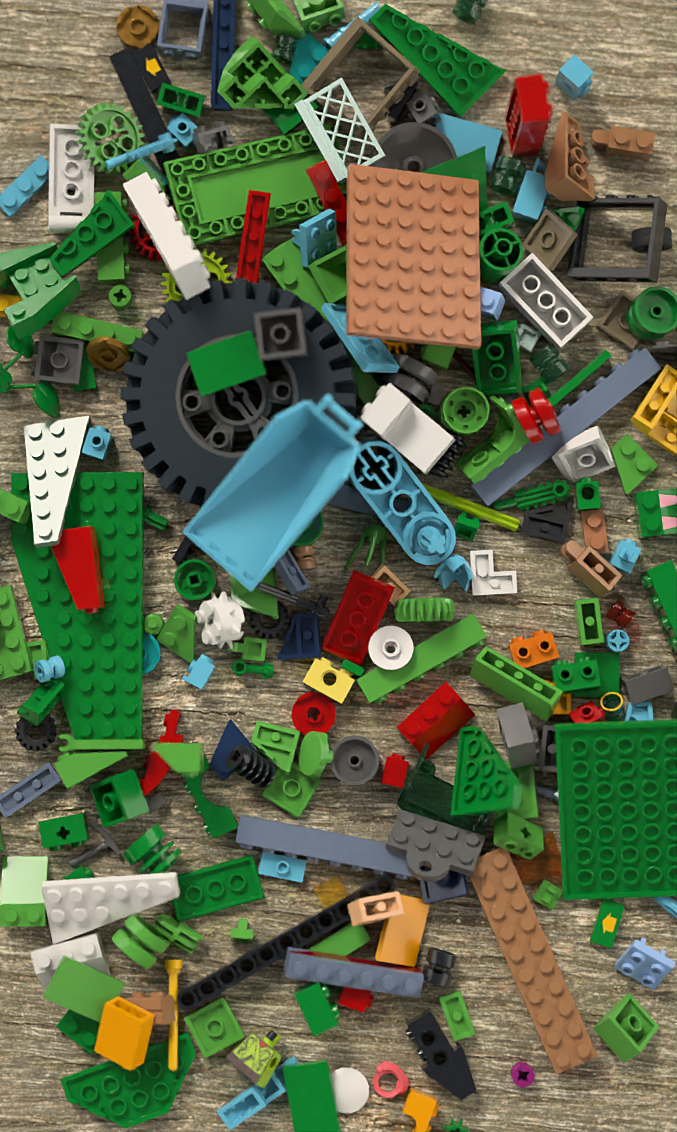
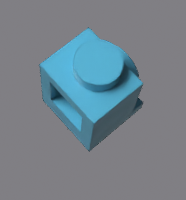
(200, 671)

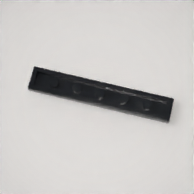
(141, 102)

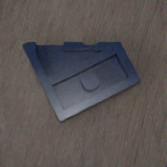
(302, 638)
(230, 738)

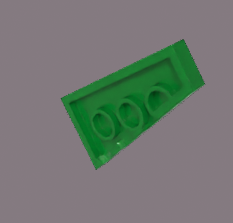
(92, 235)

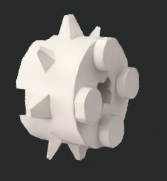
(220, 620)

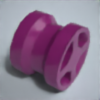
(519, 1071)

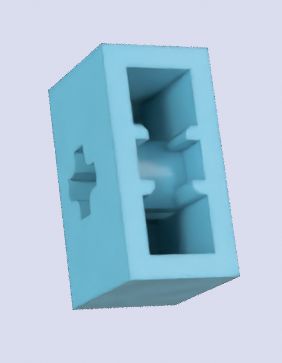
(574, 78)

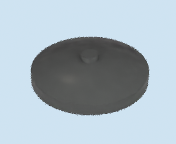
(413, 148)

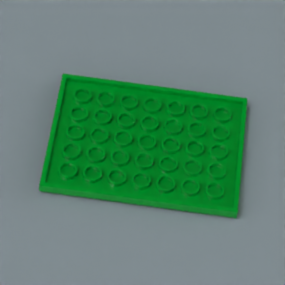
(617, 808)

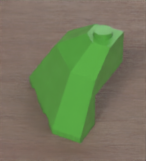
(258, 80)

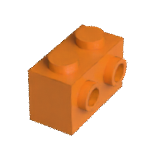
(533, 650)

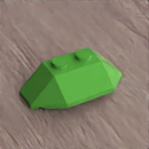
(276, 17)

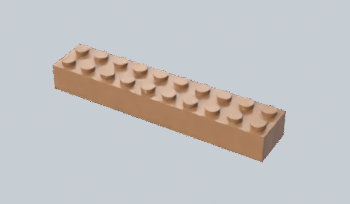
(531, 961)

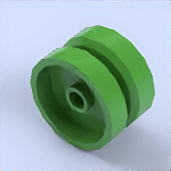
(141, 941)

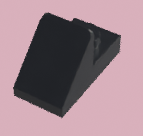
(397, 109)
(184, 550)

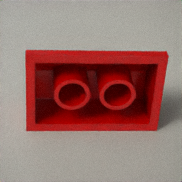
(436, 720)

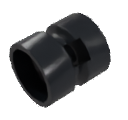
(442, 959)

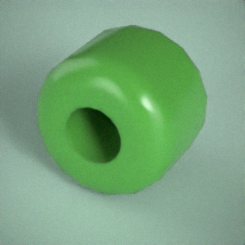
(153, 624)

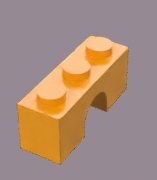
(421, 1108)

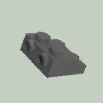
(58, 360)

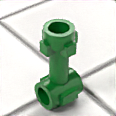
(240, 668)

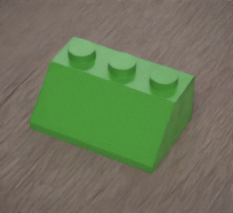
(183, 757)

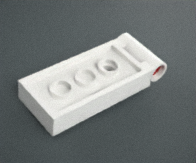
(67, 173)

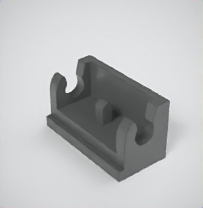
(647, 684)

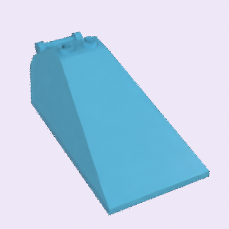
(276, 489)

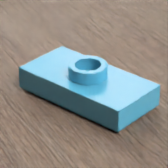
(282, 867)

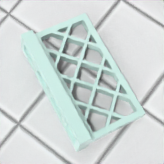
(321, 136)

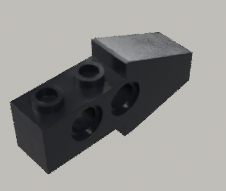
(454, 1070)

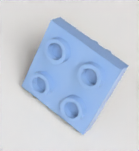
(645, 964)

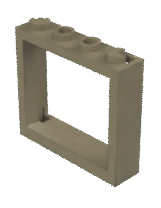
(335, 56)

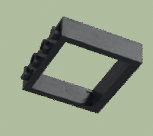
(614, 203)

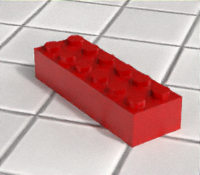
(528, 115)

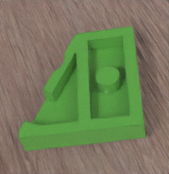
(180, 633)
(276, 744)

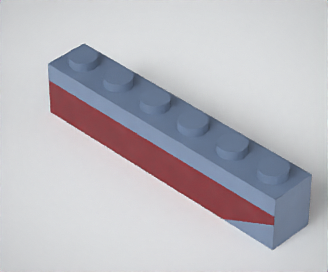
(353, 972)

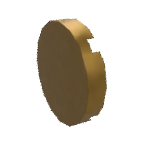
(137, 26)
(108, 353)

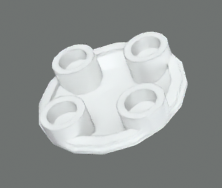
(350, 1089)

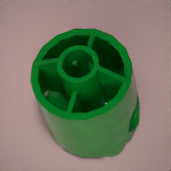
(499, 255)

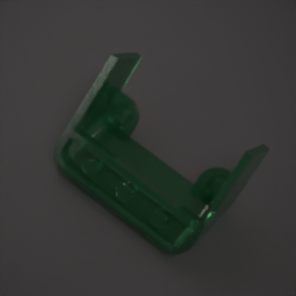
(432, 797)

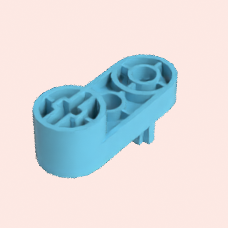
(411, 534)

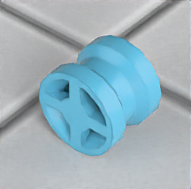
(621, 640)

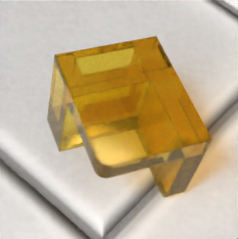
(330, 891)

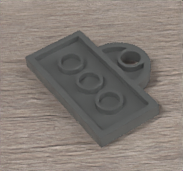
(434, 845)

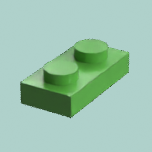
(457, 1015)

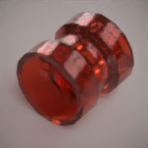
(624, 617)

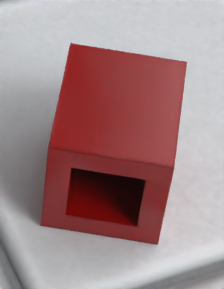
(394, 770)
(355, 998)

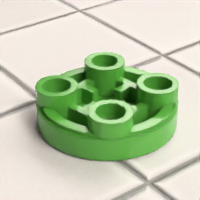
(314, 754)

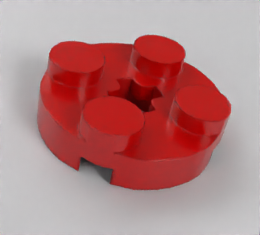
(318, 702)

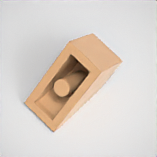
(375, 908)

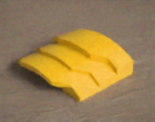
(658, 411)

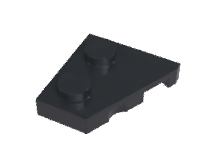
(548, 523)

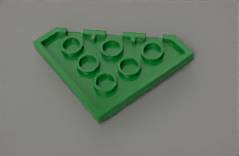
(482, 777)

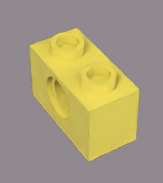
(315, 679)

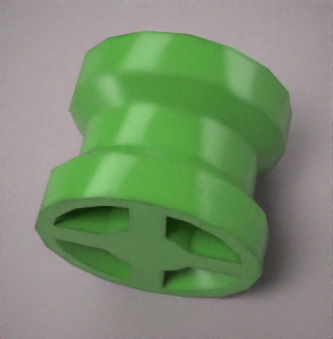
(123, 300)

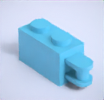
(531, 195)

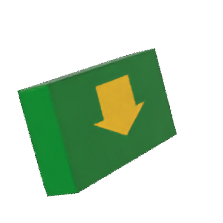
(607, 923)

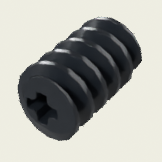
(444, 462)
(251, 766)

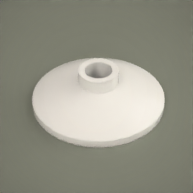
(390, 637)

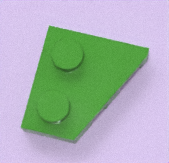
(632, 463)

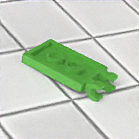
(102, 745)

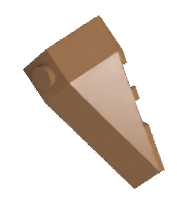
(566, 168)

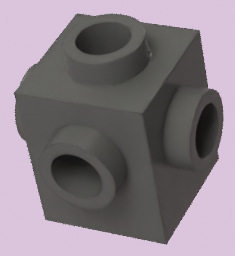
(423, 109)

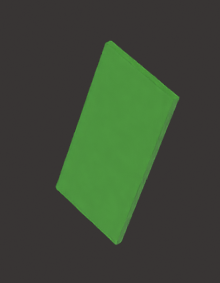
(214, 185)

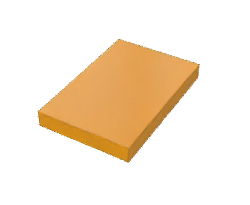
(403, 933)

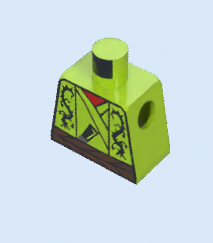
(257, 1057)

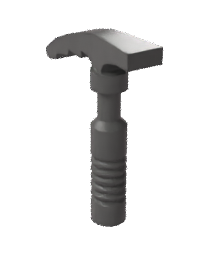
(88, 854)

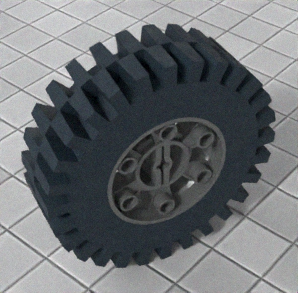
(163, 378)

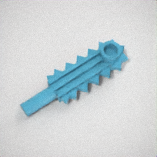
(164, 143)

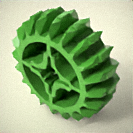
(424, 610)

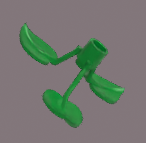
(44, 393)

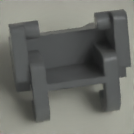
(212, 138)

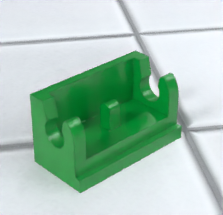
(41, 701)

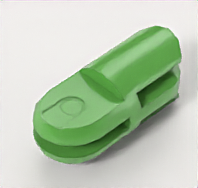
(178, 933)

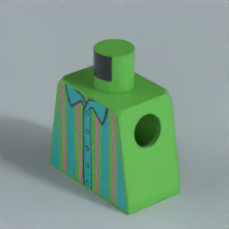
(144, 165)

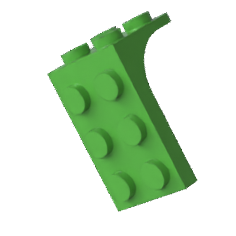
(493, 451)

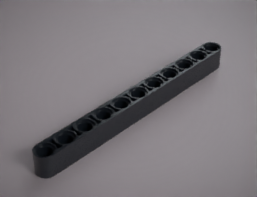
(275, 945)

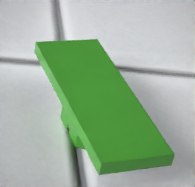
(343, 941)

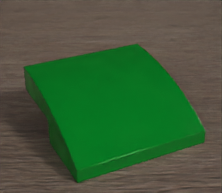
(287, 119)

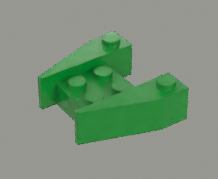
(38, 287)

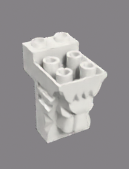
(406, 428)

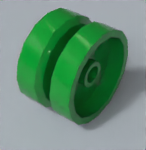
(644, 322)

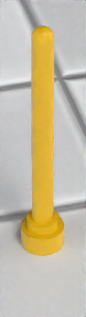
(173, 969)

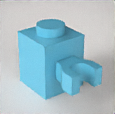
(625, 556)

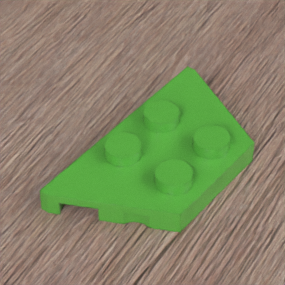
(256, 600)

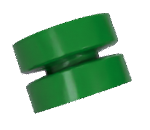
(189, 570)

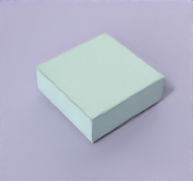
(528, 338)

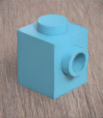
(182, 129)
(97, 443)

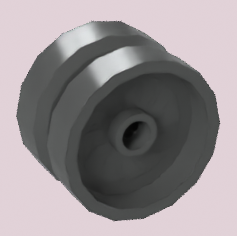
(410, 378)
(367, 763)

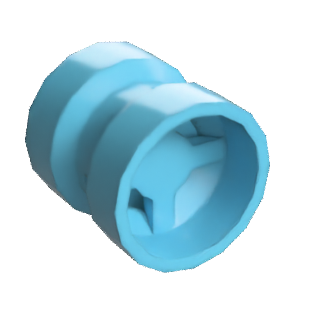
(47, 669)

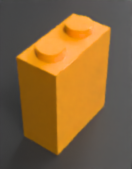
(124, 1033)

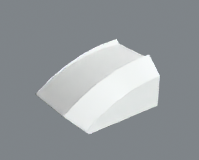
(584, 456)

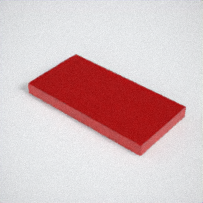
(357, 617)

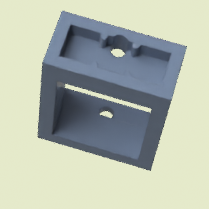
(198, 7)

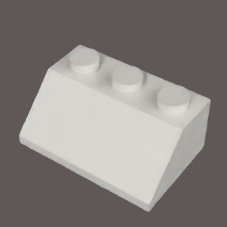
(85, 949)

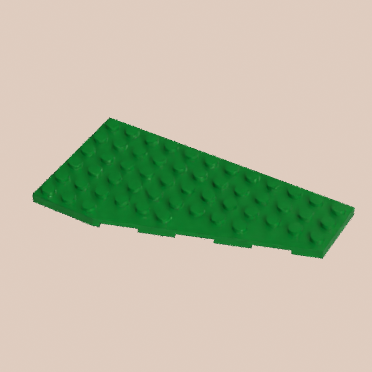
(102, 648)

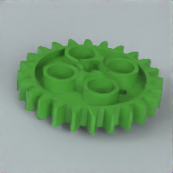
(102, 118)

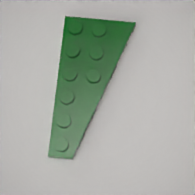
(444, 65)

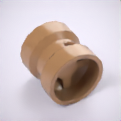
(303, 557)

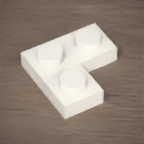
(486, 580)

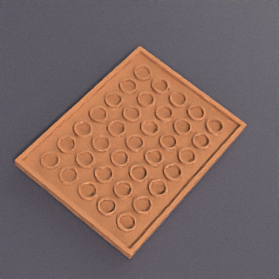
(413, 257)

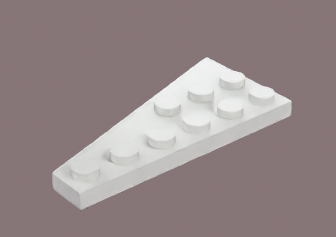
(92, 902)

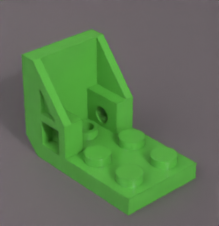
(332, 275)

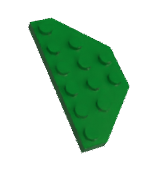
(134, 1094)

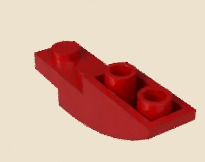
(156, 766)

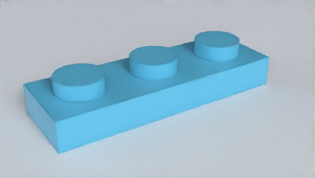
(25, 186)

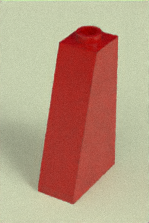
(80, 566)

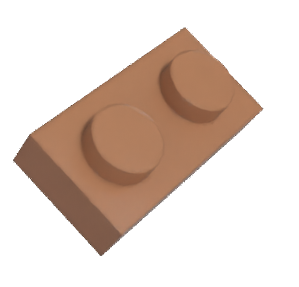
(594, 530)

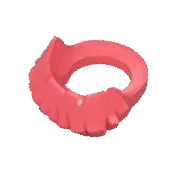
(402, 1083)

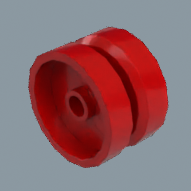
(539, 414)

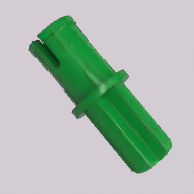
(155, 519)

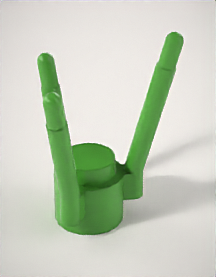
(374, 535)

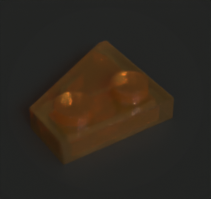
(542, 865)

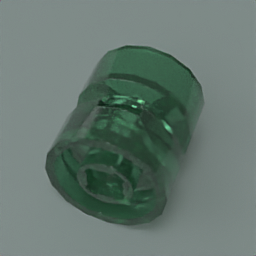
(469, 10)
(507, 175)
(549, 364)

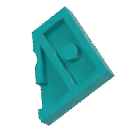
(306, 57)

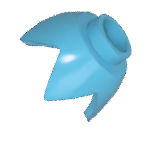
(453, 569)

